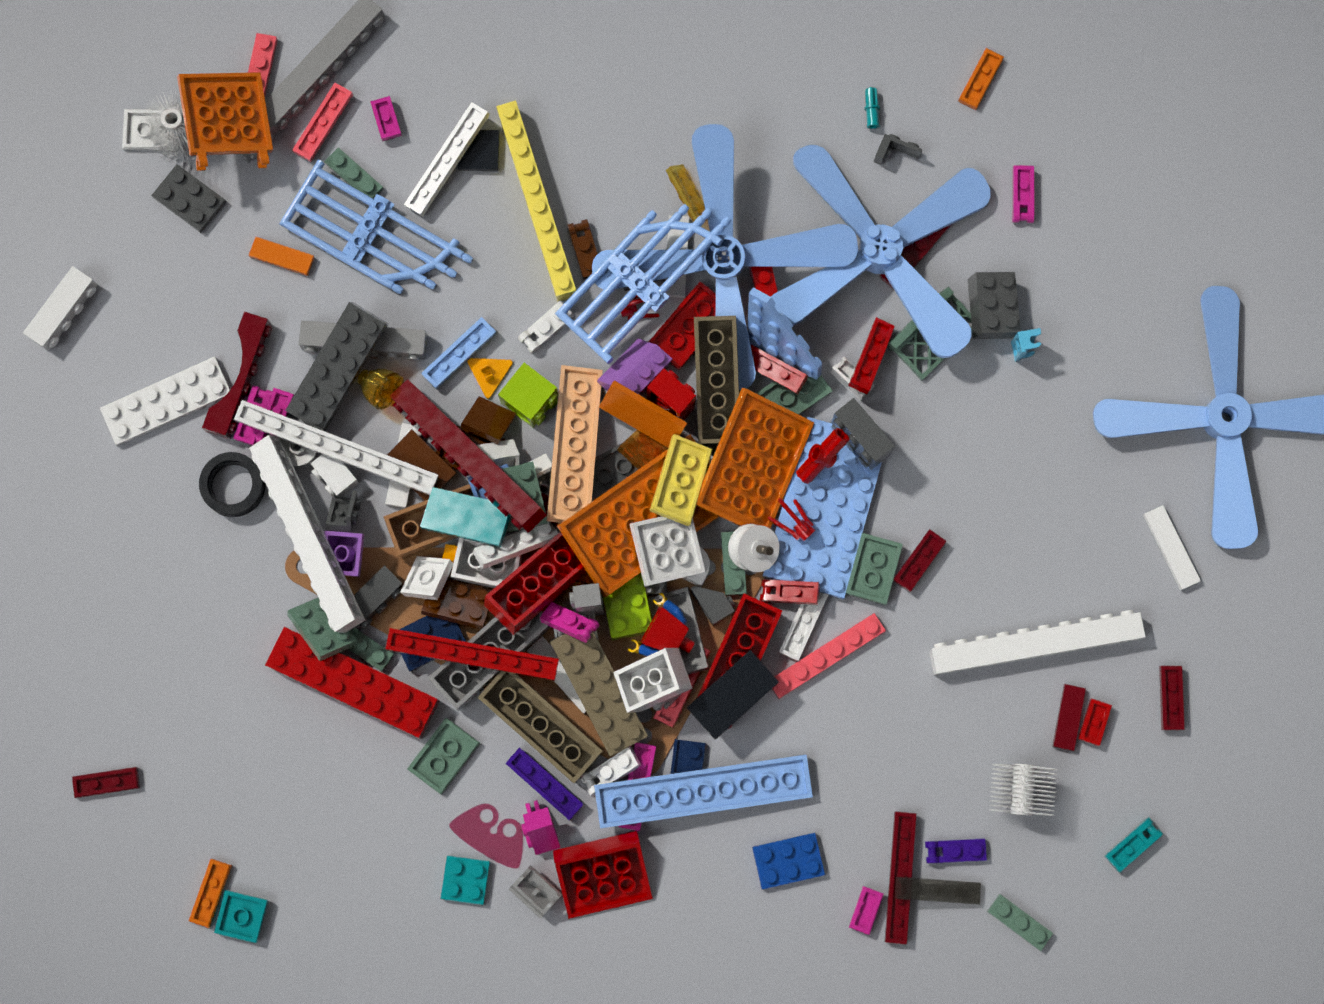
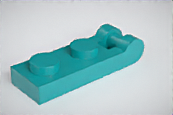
(1133, 845)

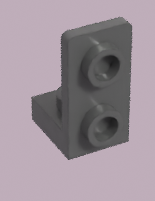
(893, 142)

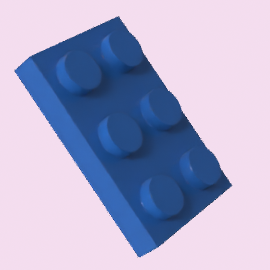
(788, 861)

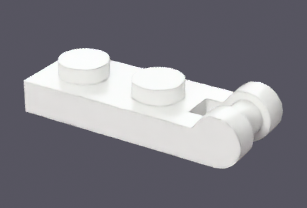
(543, 328)
(612, 769)

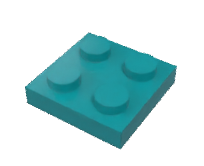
(465, 880)
(241, 916)

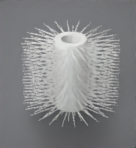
(172, 123)
(1023, 789)

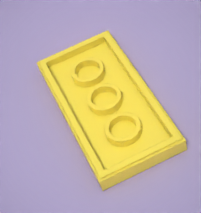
(681, 480)

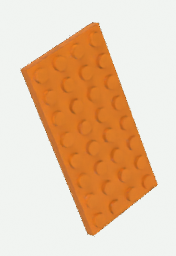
(602, 529)

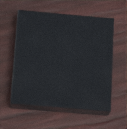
(482, 153)

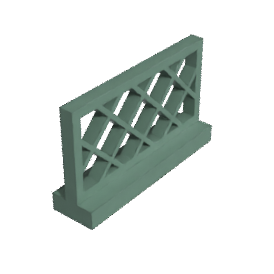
(910, 331)

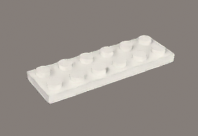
(165, 401)

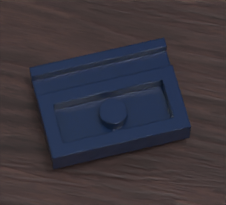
(687, 756)

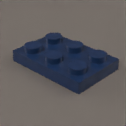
(433, 627)

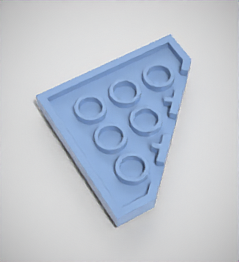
(774, 335)

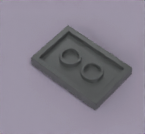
(188, 198)

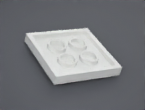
(666, 550)

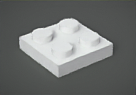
(427, 577)

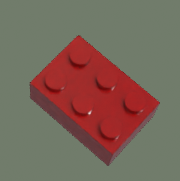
(671, 394)

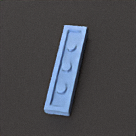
(458, 353)

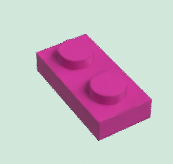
(386, 118)

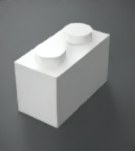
(335, 474)

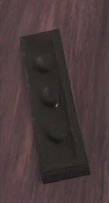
(937, 890)

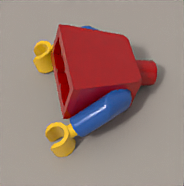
(665, 630)

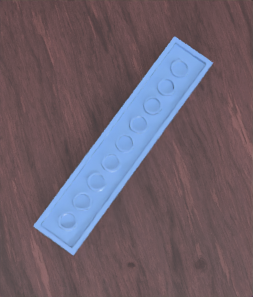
(703, 791)

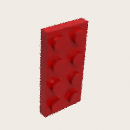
(677, 333)

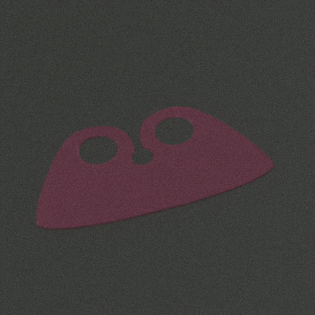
(495, 846)

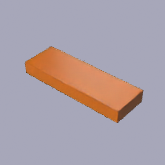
(981, 79)
(281, 256)
(210, 893)

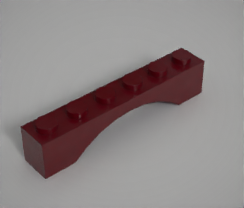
(252, 333)

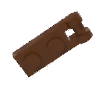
(583, 246)

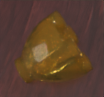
(378, 386)

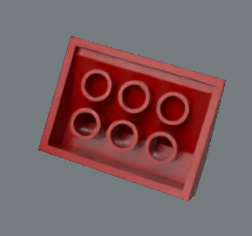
(602, 874)

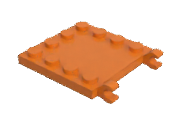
(225, 116)

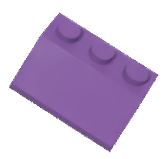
(636, 367)

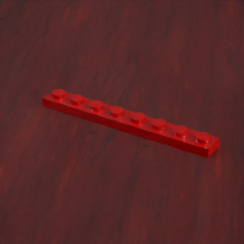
(472, 654)

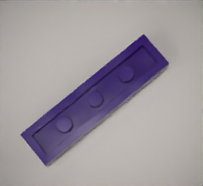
(544, 783)

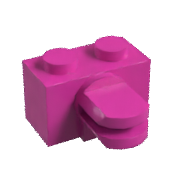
(539, 829)

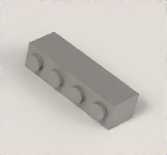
(587, 599)

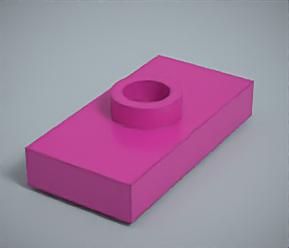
(866, 910)

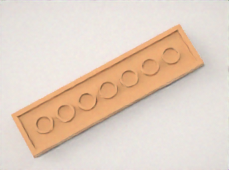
(574, 442)

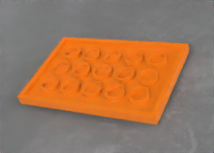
(753, 461)

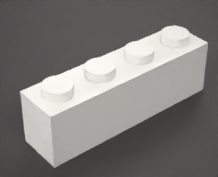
(60, 309)

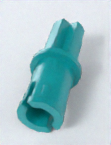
(872, 108)

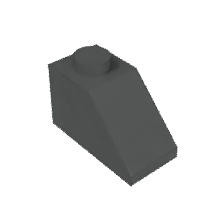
(714, 604)

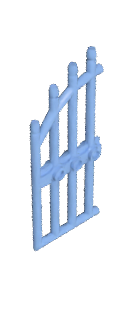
(366, 231)
(639, 282)

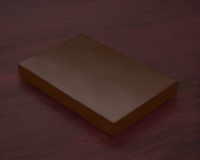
(417, 452)

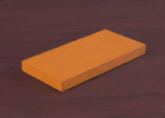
(641, 414)

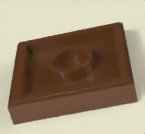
(488, 420)

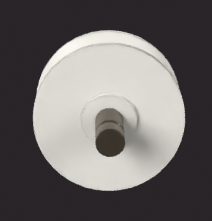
(753, 547)

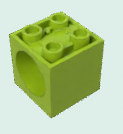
(529, 395)

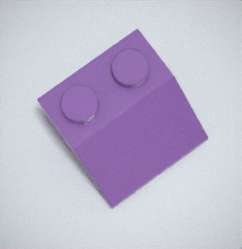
(347, 550)

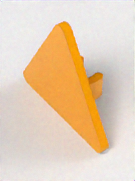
(489, 373)

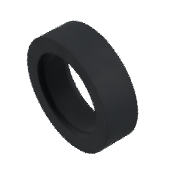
(213, 467)

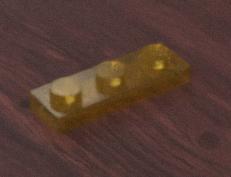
(686, 190)

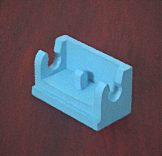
(1023, 342)

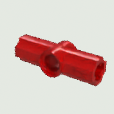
(822, 455)

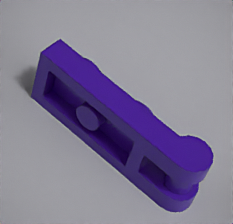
(956, 850)

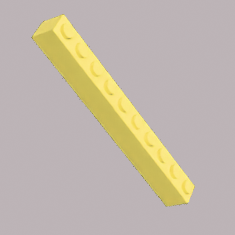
(536, 200)

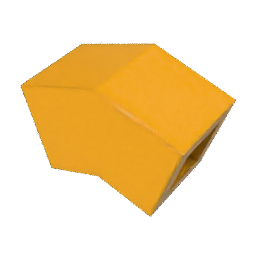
(449, 552)

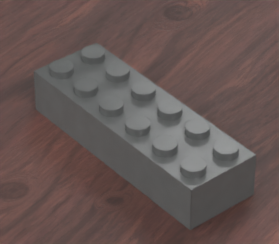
(337, 366)

